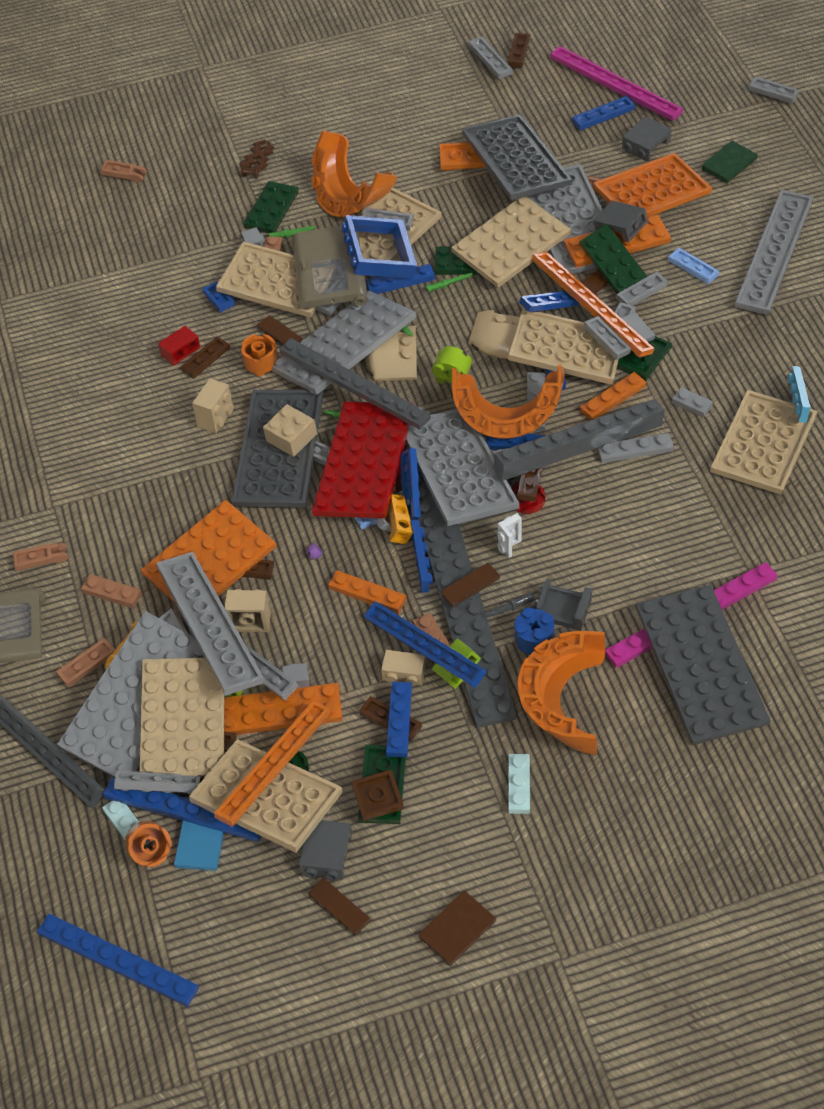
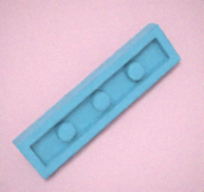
(799, 393)

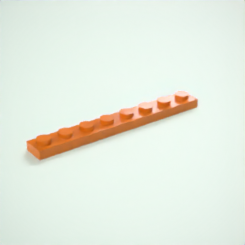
(271, 764)

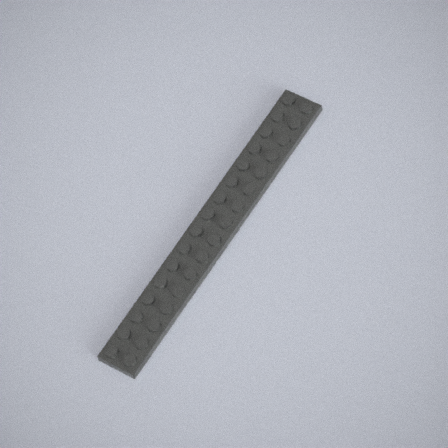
(465, 621)

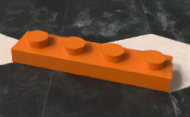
(613, 396)
(367, 591)

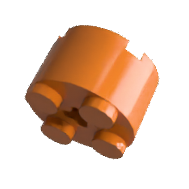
(259, 354)
(159, 847)

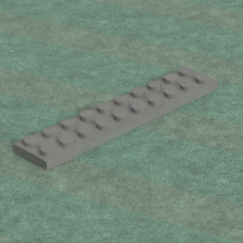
(774, 252)
(210, 624)

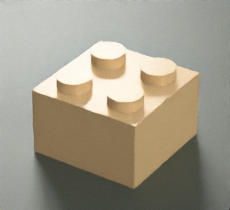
(213, 405)
(290, 430)
(248, 610)

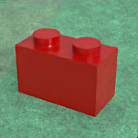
(179, 345)

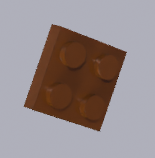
(377, 795)

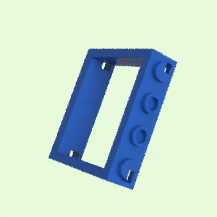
(373, 267)

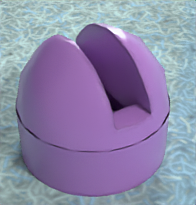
(314, 551)

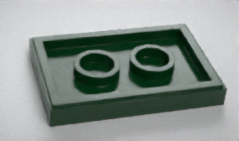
(729, 161)
(645, 365)

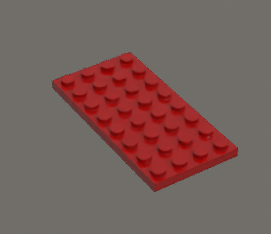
(361, 463)

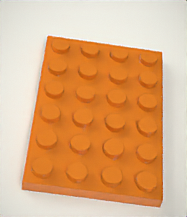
(654, 185)
(223, 544)

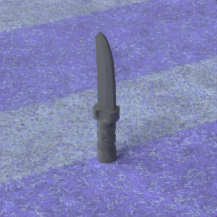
(513, 604)

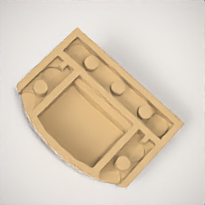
(493, 333)
(394, 358)

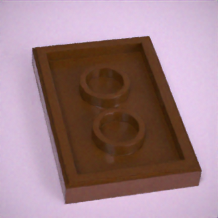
(457, 928)

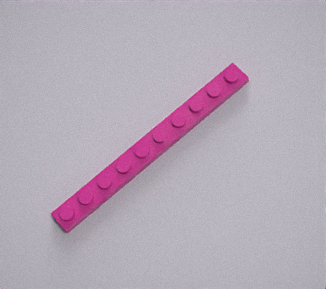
(616, 83)
(726, 596)

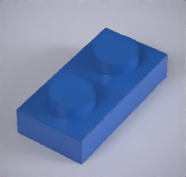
(219, 300)

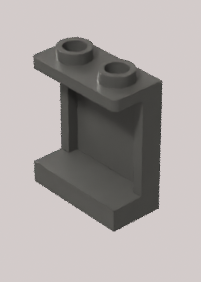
(645, 138)
(622, 218)
(566, 606)
(326, 850)

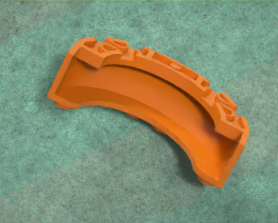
(333, 183)
(500, 421)
(545, 676)

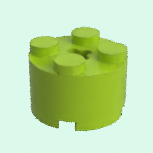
(447, 359)

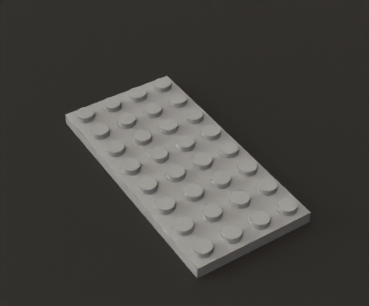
(574, 207)
(347, 338)
(459, 469)
(109, 722)

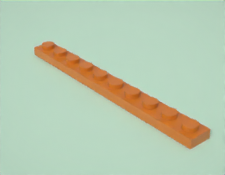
(592, 303)

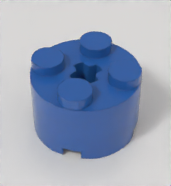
(532, 628)

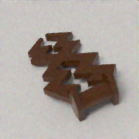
(246, 165)

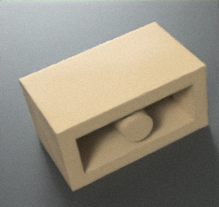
(403, 667)

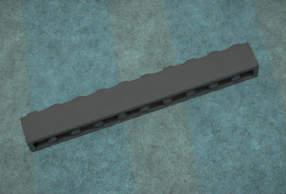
(578, 439)

